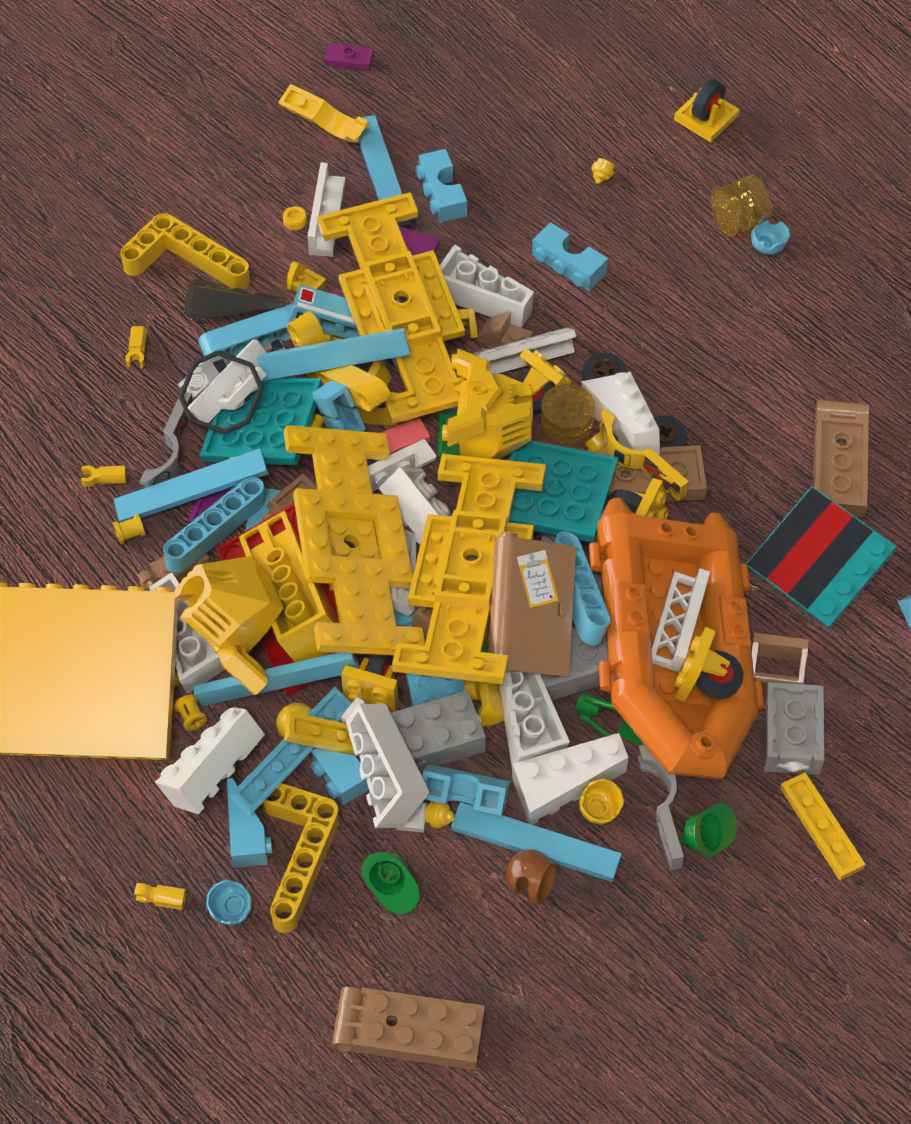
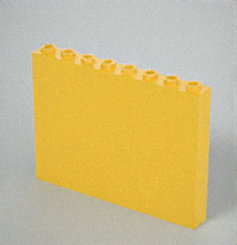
(87, 671)

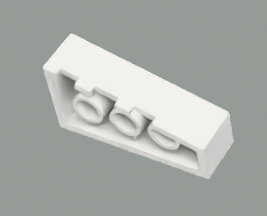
(484, 289)
(633, 420)
(414, 498)
(194, 656)
(530, 717)
(209, 760)
(386, 765)
(562, 775)

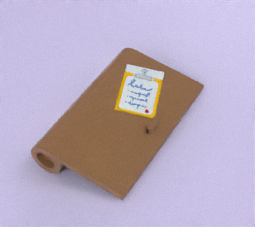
(532, 604)

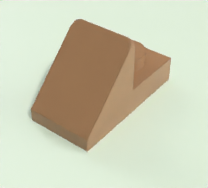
(499, 331)

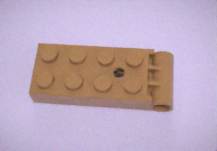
(842, 453)
(684, 459)
(425, 1028)

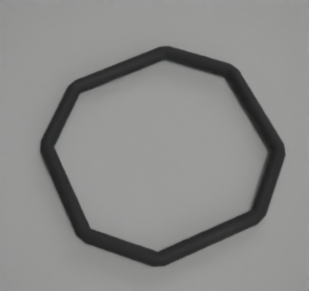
(187, 381)

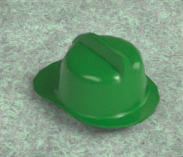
(710, 830)
(391, 882)

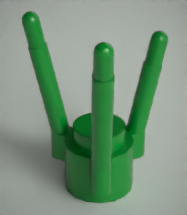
(592, 706)

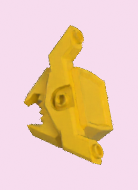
(491, 413)
(232, 610)

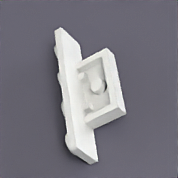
(230, 386)
(413, 456)

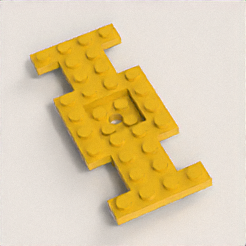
(392, 272)
(345, 512)
(463, 588)

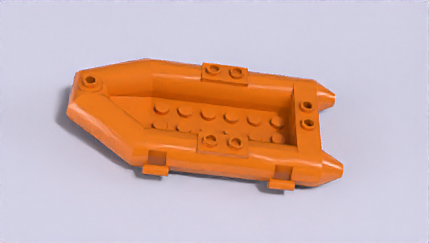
(636, 573)

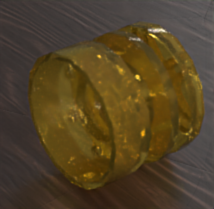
(741, 205)
(567, 416)

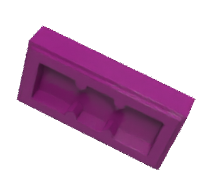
(349, 56)

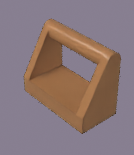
(779, 648)

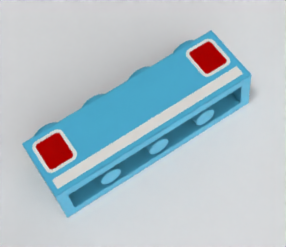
(328, 308)

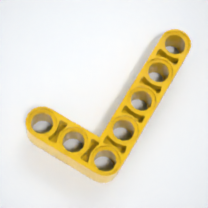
(170, 233)
(363, 387)
(305, 850)

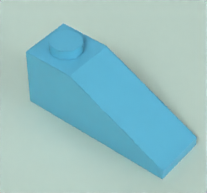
(247, 835)

